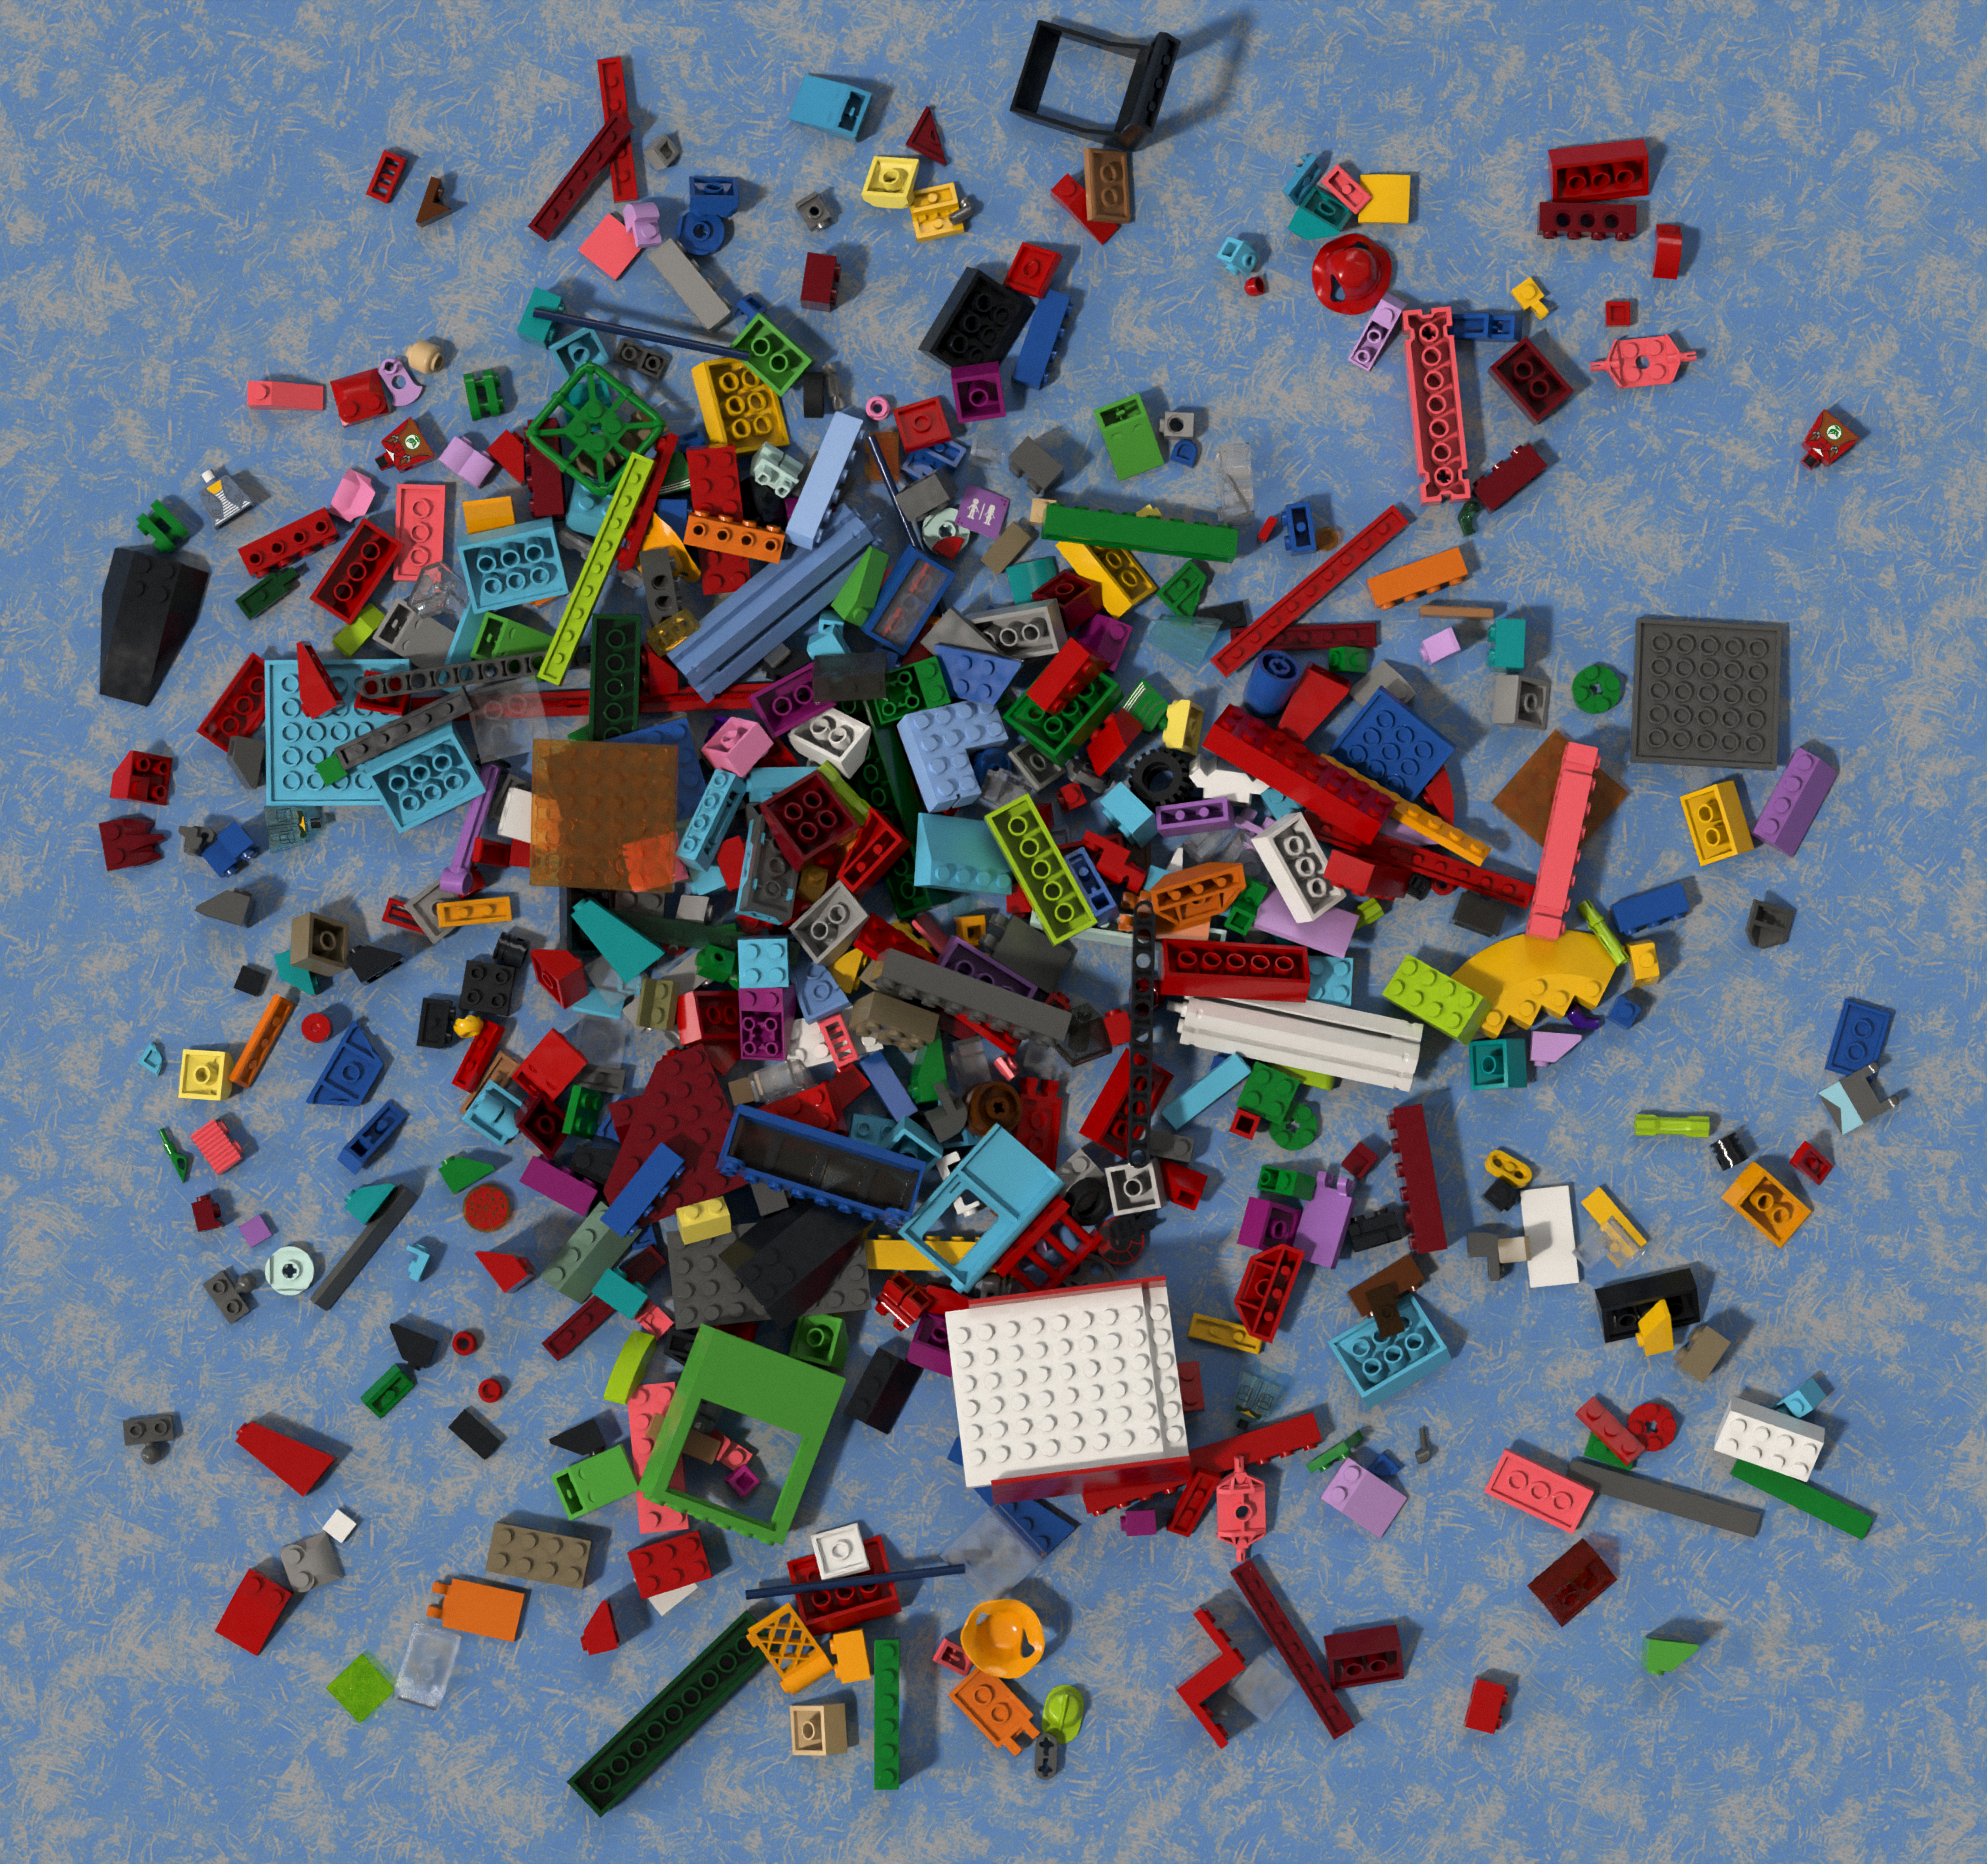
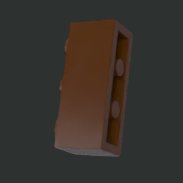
(1399, 1275)

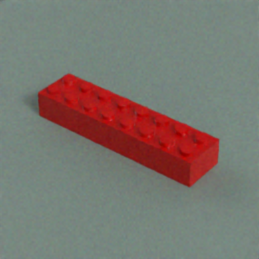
(1299, 774)

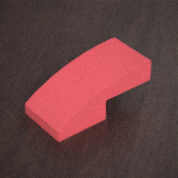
(654, 1320)

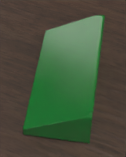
(387, 1391)

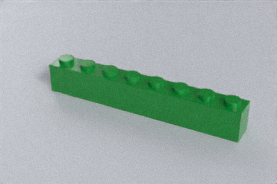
(1139, 534)

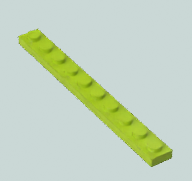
(596, 569)

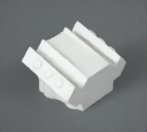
(1223, 780)

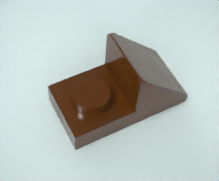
(429, 209)

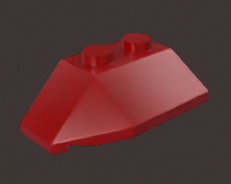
(1267, 1289)

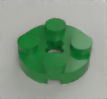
(1608, 684)
(1303, 1135)

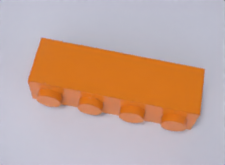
(1417, 578)

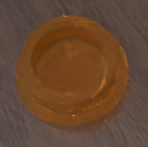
(1326, 538)

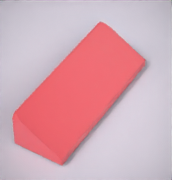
(930, 932)

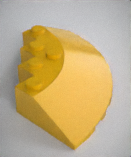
(1536, 975)

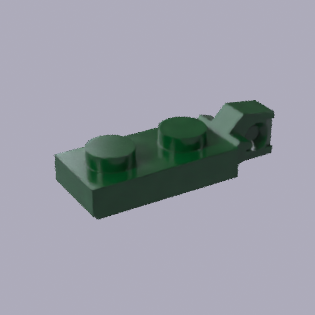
(266, 592)

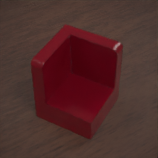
(1359, 1160)

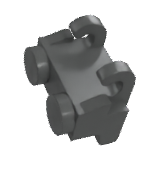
(195, 839)

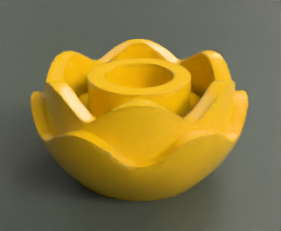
(468, 1027)

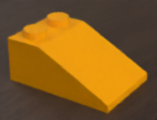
(1766, 1204)

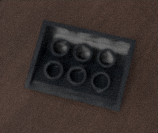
(975, 322)

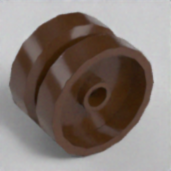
(991, 1104)

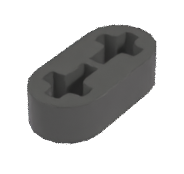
(1052, 1756)

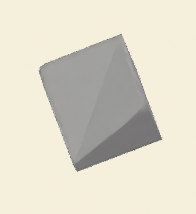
(661, 152)

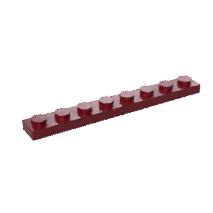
(1292, 1649)

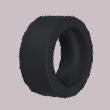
(813, 395)
(1099, 1208)

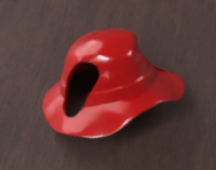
(1359, 271)

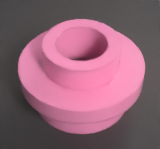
(877, 400)

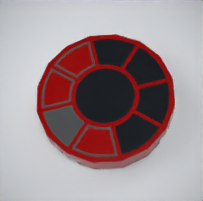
(1121, 1253)

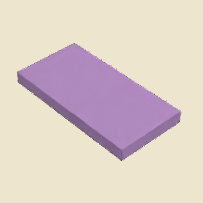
(1327, 933)

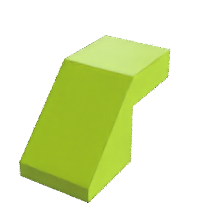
(355, 636)

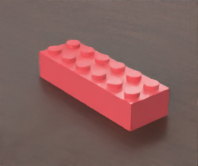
(641, 1407)

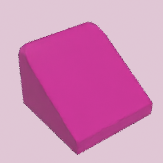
(742, 1481)

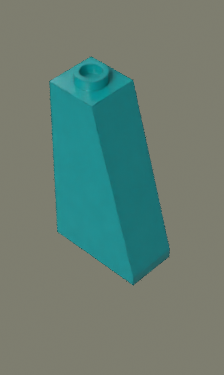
(618, 942)

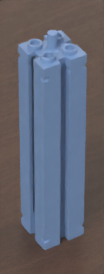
(773, 604)

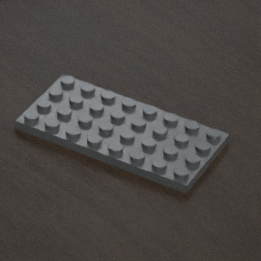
(713, 1295)

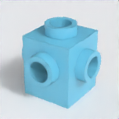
(1242, 258)

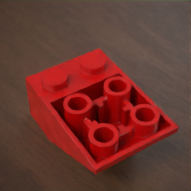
(550, 1067)

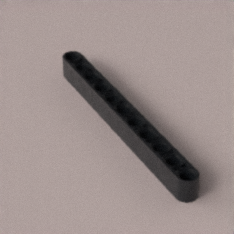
(1144, 1022)

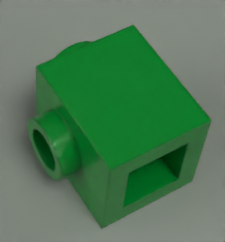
(714, 963)

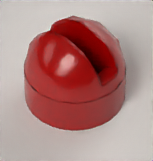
(1254, 286)

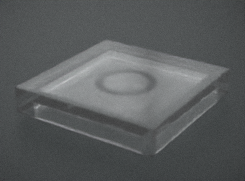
(609, 983)

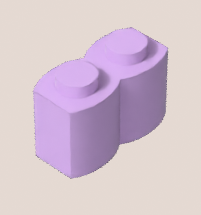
(467, 462)

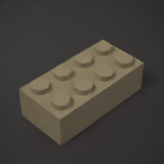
(539, 1555)

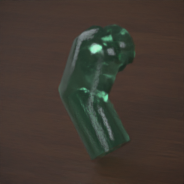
(1465, 516)

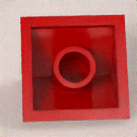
(393, 705)

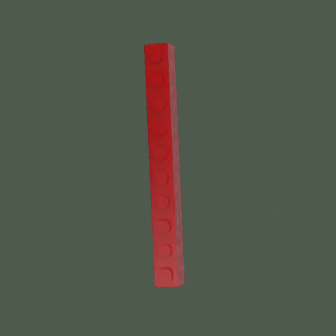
(1219, 1457)

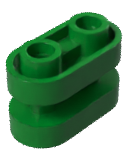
(494, 404)
(163, 541)

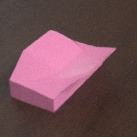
(352, 496)

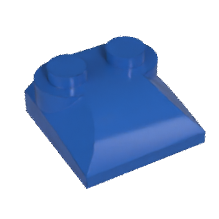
(713, 196)

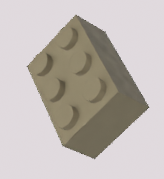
(893, 1022)

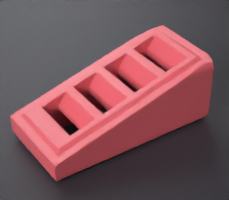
(839, 1062)

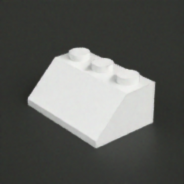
(832, 738)

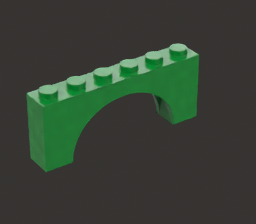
(886, 1713)

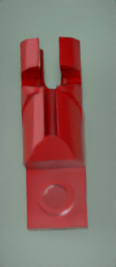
(1113, 862)

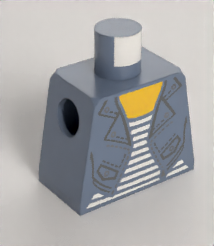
(223, 499)

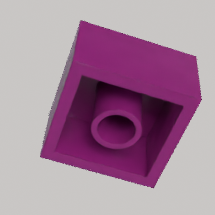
(978, 392)

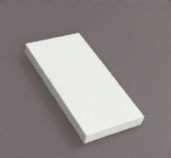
(1551, 1236)

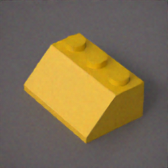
(1717, 823)

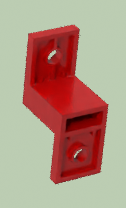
(1211, 1676)

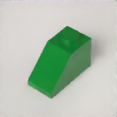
(463, 1172)

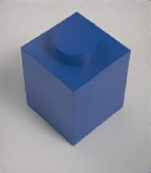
(1623, 1012)

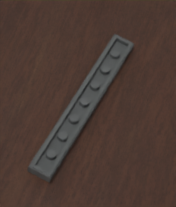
(1665, 1499)

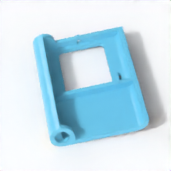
(1008, 1182)

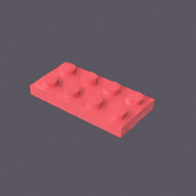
(418, 527)
(1539, 1490)

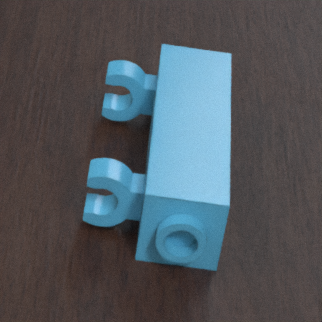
(768, 781)

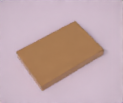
(1107, 186)

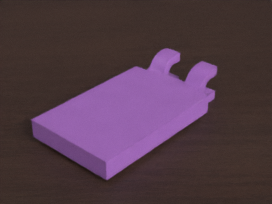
(1325, 1220)

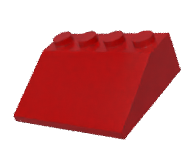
(844, 1607)

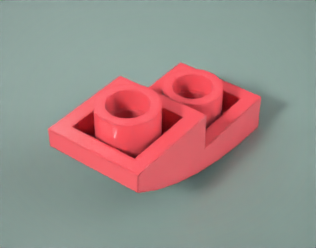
(1007, 1067)

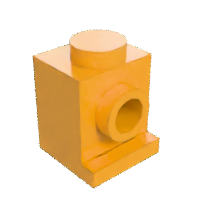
(975, 923)

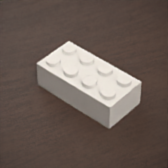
(1297, 867)
(809, 1044)
(1769, 1439)

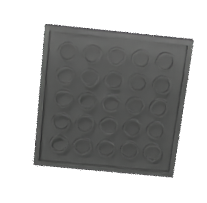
(1706, 694)

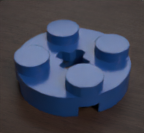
(708, 243)
(990, 759)

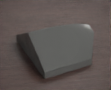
(1768, 924)

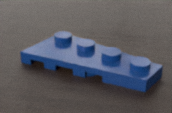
(1035, 1519)

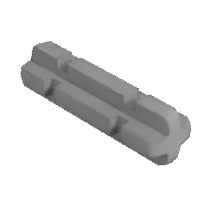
(834, 386)

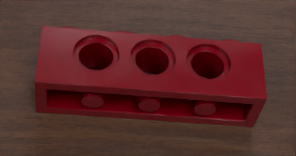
(1622, 213)

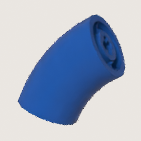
(1271, 684)

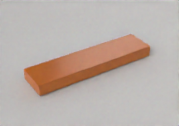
(261, 1041)

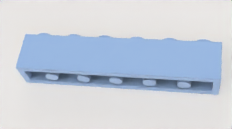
(823, 481)

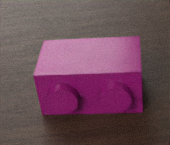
(1138, 1522)

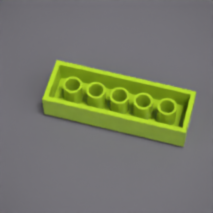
(1040, 870)

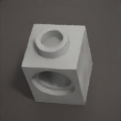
(1187, 421)

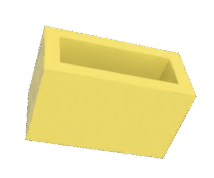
(703, 1220)

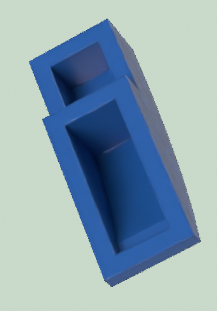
(1486, 327)

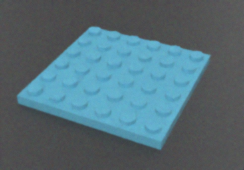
(300, 743)

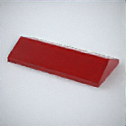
(239, 707)

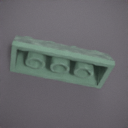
(586, 1256)

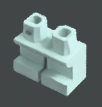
(774, 469)

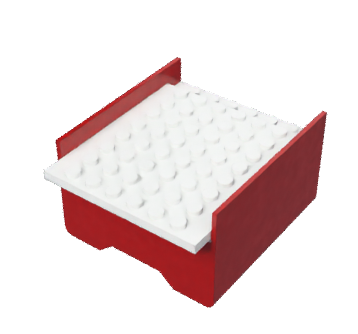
(1071, 1390)

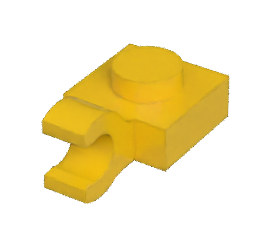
(1529, 296)

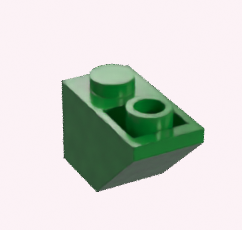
(1286, 1183)

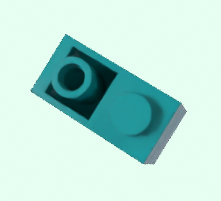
(296, 976)

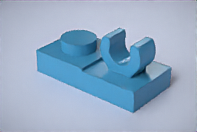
(1303, 179)

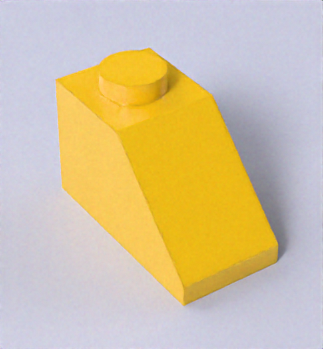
(1656, 1330)

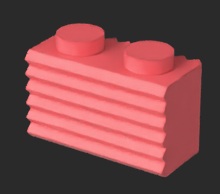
(217, 1146)

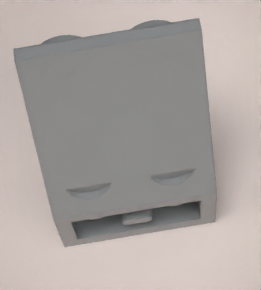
(414, 638)

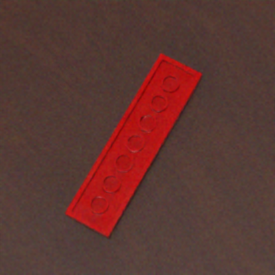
(879, 936)

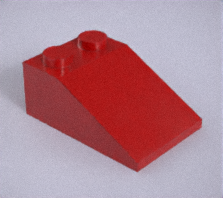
(315, 685)
(708, 1017)
(254, 1611)

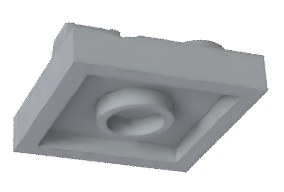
(424, 910)

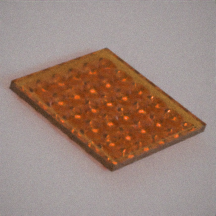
(603, 815)

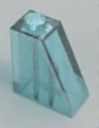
(1184, 636)

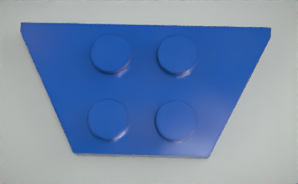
(975, 673)
(348, 1072)

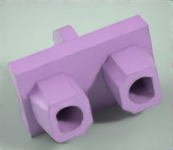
(1246, 820)

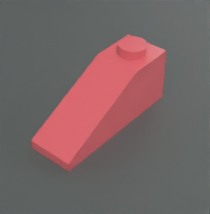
(284, 396)

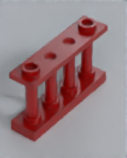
(1040, 1228)

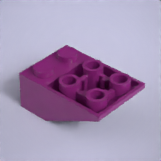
(766, 1022)

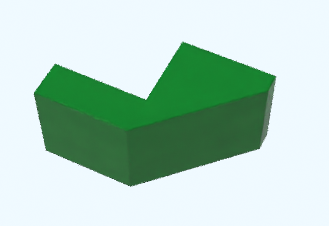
(1245, 906)

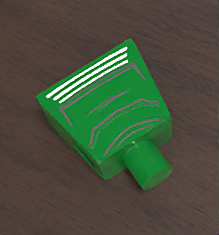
(676, 477)
(1147, 707)

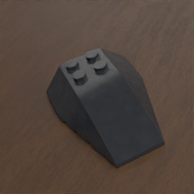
(144, 621)
(795, 1256)

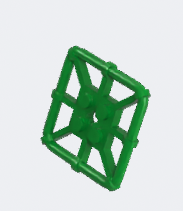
(579, 429)

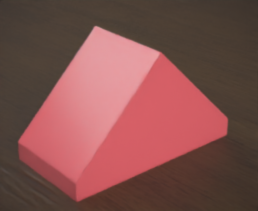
(952, 1656)

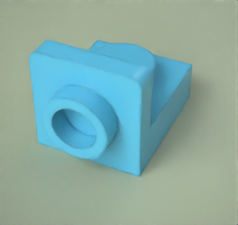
(418, 1266)

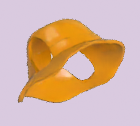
(662, 535)
(998, 1640)

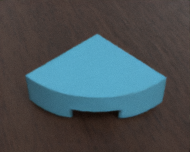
(152, 1059)

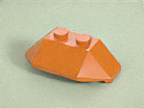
(1197, 891)

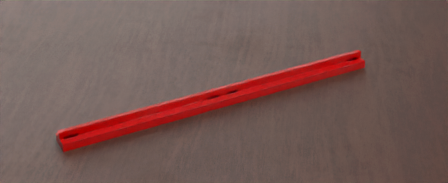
(686, 700)

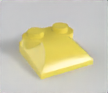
(891, 182)
(1183, 726)
(205, 1075)

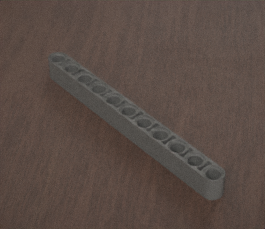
(454, 673)

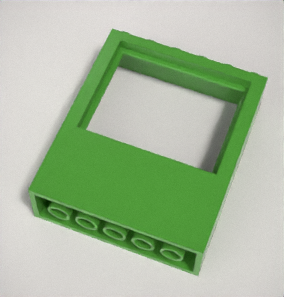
(757, 1385)

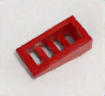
(387, 154)

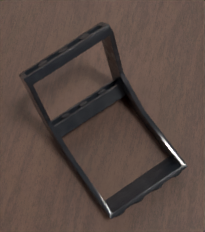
(1142, 98)

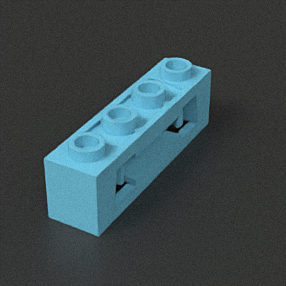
(711, 820)

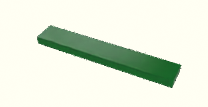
(1803, 1498)

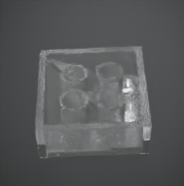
(1234, 484)
(508, 718)
(994, 1553)

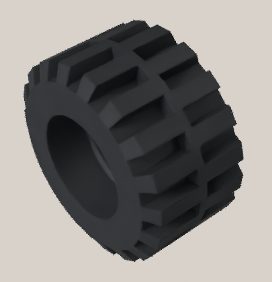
(1152, 765)

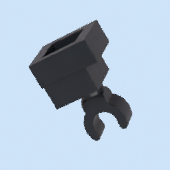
(1417, 886)

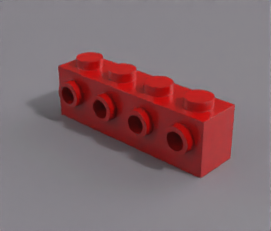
(288, 543)

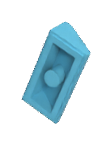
(595, 1005)

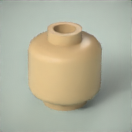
(425, 357)

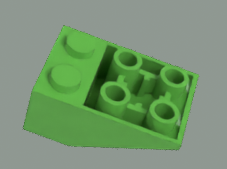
(1128, 437)
(506, 637)
(595, 1482)

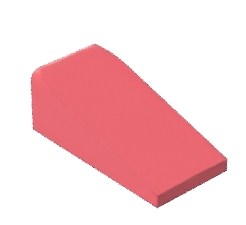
(1346, 189)

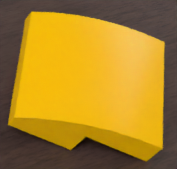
(1388, 200)
(931, 212)

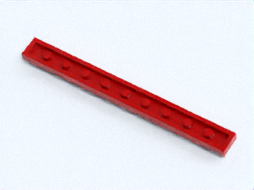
(1309, 591)
(1426, 862)

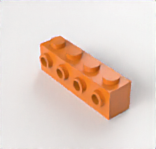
(734, 537)

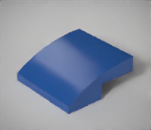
(931, 458)

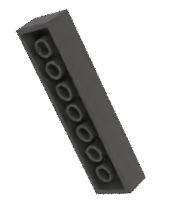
(970, 998)

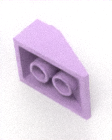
(1363, 1497)

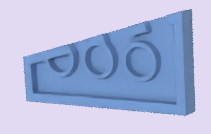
(816, 988)

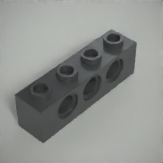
(656, 563)

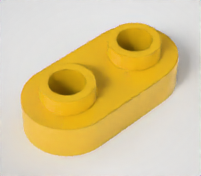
(1508, 1168)

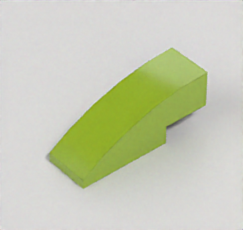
(630, 1367)

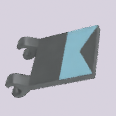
(1854, 1101)

